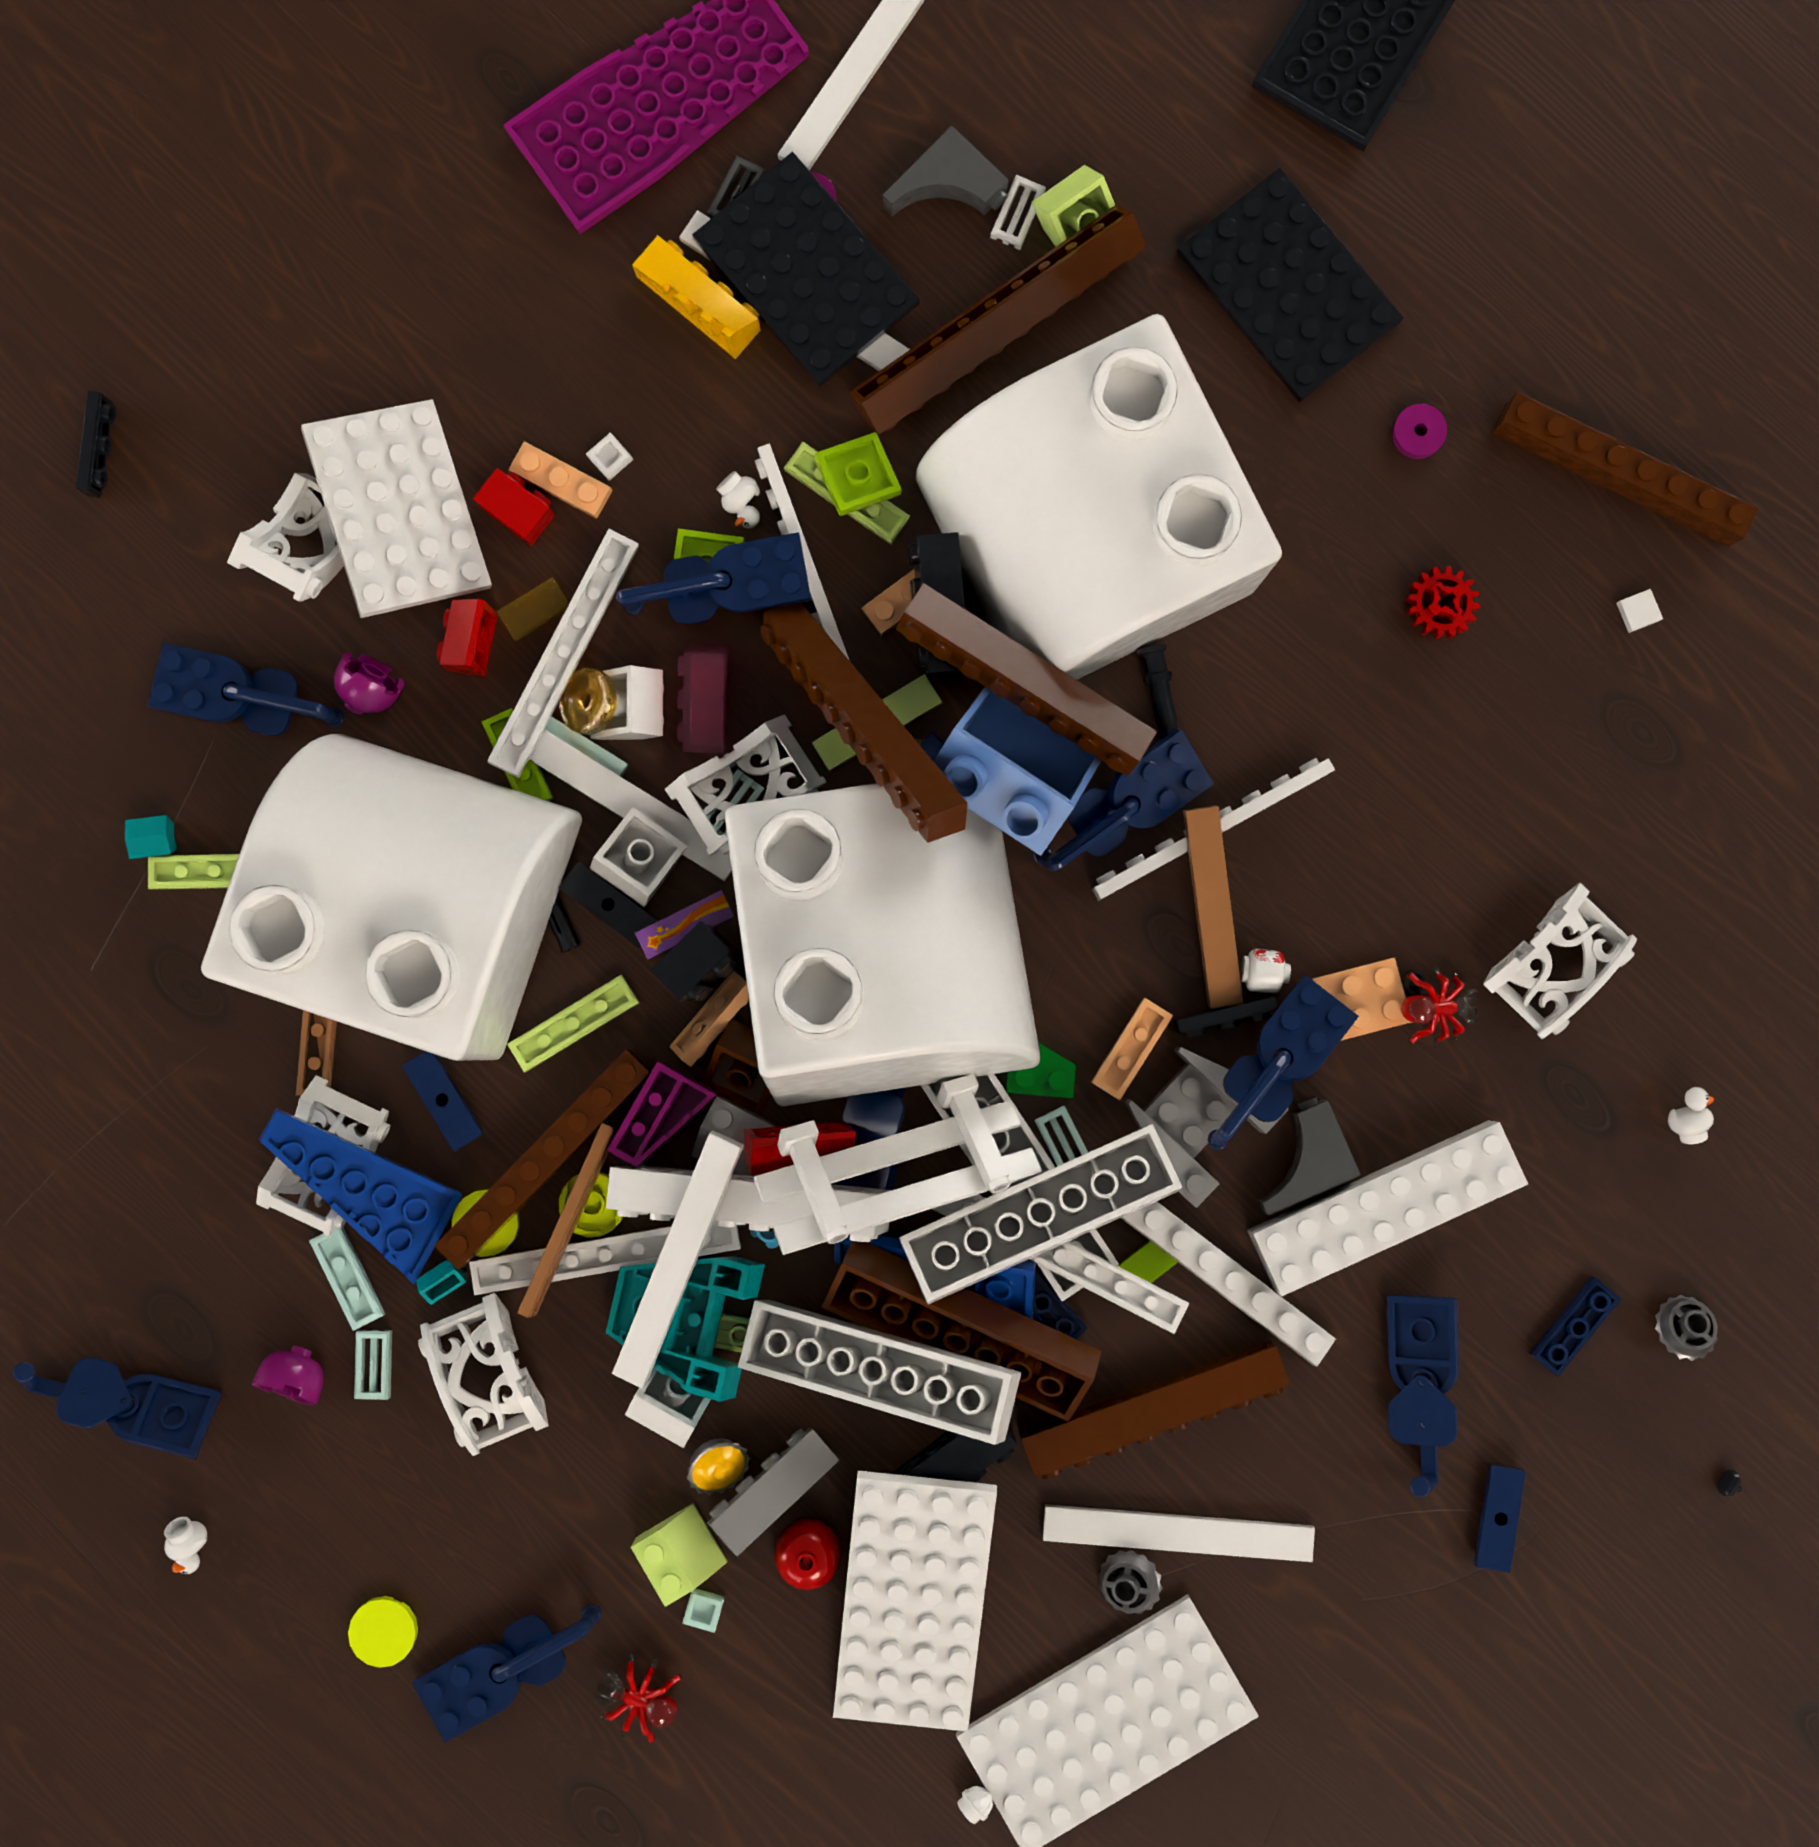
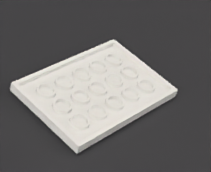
(396, 507)

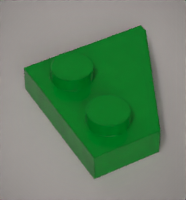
(1051, 1077)

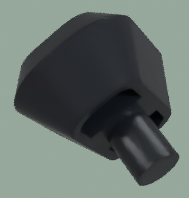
(1409, 987)
(1729, 1483)

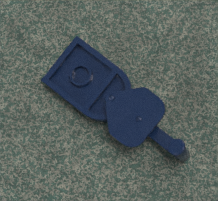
(763, 575)
(203, 682)
(1160, 784)
(1305, 1034)
(873, 1118)
(1424, 1341)
(165, 1412)
(471, 1690)

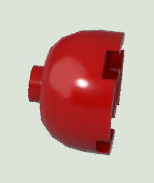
(807, 1554)

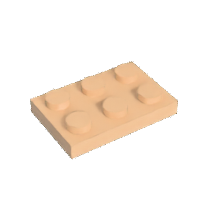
(1371, 993)

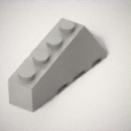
(772, 1491)

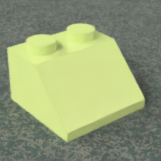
(1073, 204)
(678, 1554)

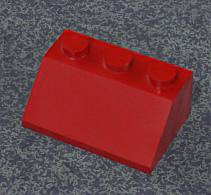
(763, 1153)

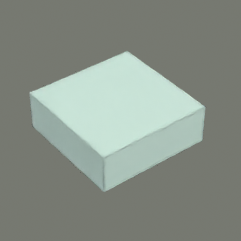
(703, 1610)

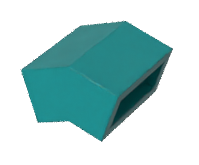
(149, 836)
(437, 1275)

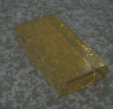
(533, 609)

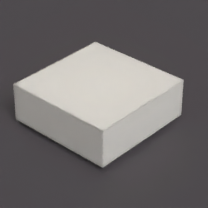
(609, 456)
(1639, 610)

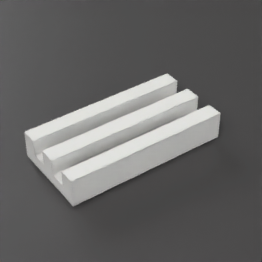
(1008, 236)

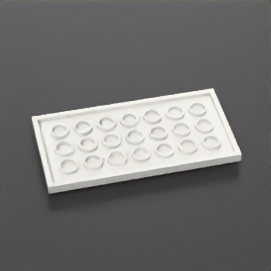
(914, 1600)
(1106, 1724)

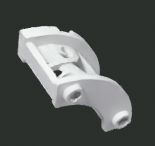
(300, 575)
(761, 743)
(1574, 912)
(317, 1106)
(525, 1395)

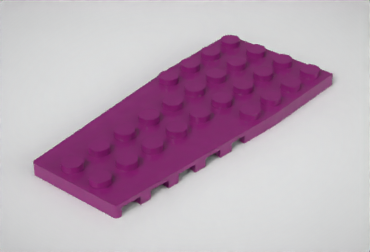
(653, 104)

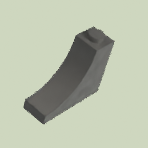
(952, 171)
(1319, 1159)

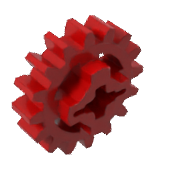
(1451, 612)

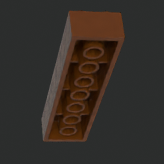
(885, 1296)

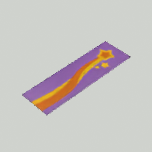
(673, 928)

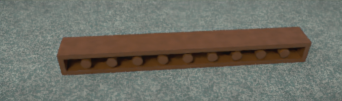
(998, 319)
(865, 722)

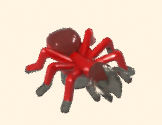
(1434, 1008)
(645, 1700)

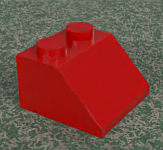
(468, 637)

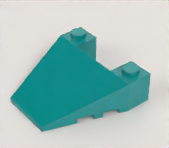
(694, 1328)

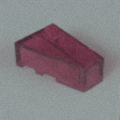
(703, 697)

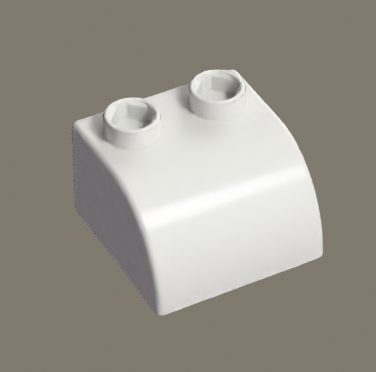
(1099, 503)
(393, 897)
(875, 949)

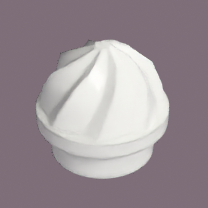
(976, 1803)

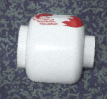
(1264, 971)

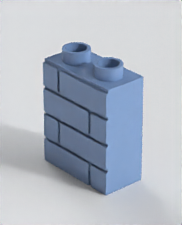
(1015, 770)

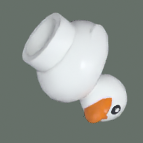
(736, 493)
(1694, 1120)
(183, 1542)

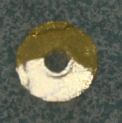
(601, 704)

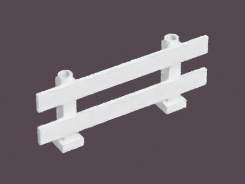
(816, 1173)

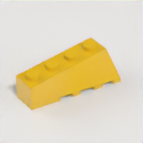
(697, 296)

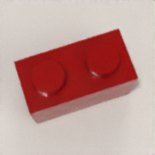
(515, 506)

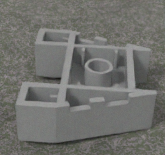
(1186, 1114)

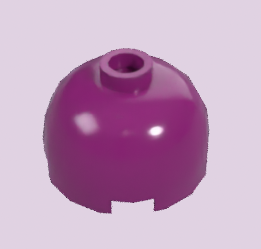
(366, 684)
(291, 1375)

